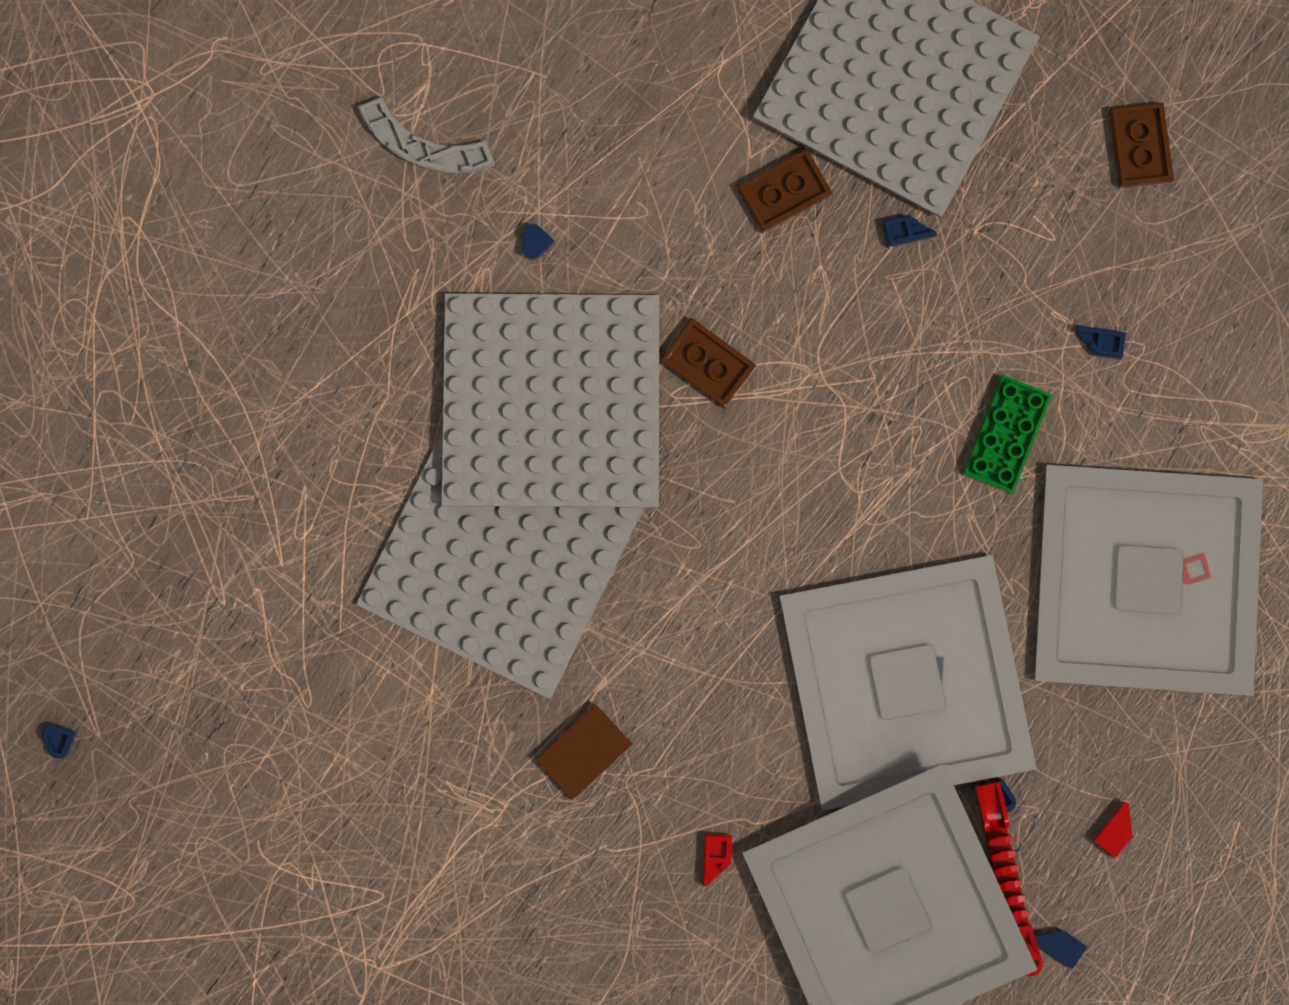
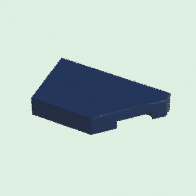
(905, 231)
(1102, 342)
(1062, 947)

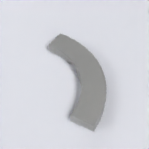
(419, 151)

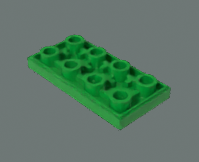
(1007, 434)

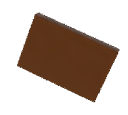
(1141, 145)
(784, 190)
(708, 363)
(584, 751)

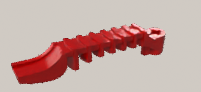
(995, 825)

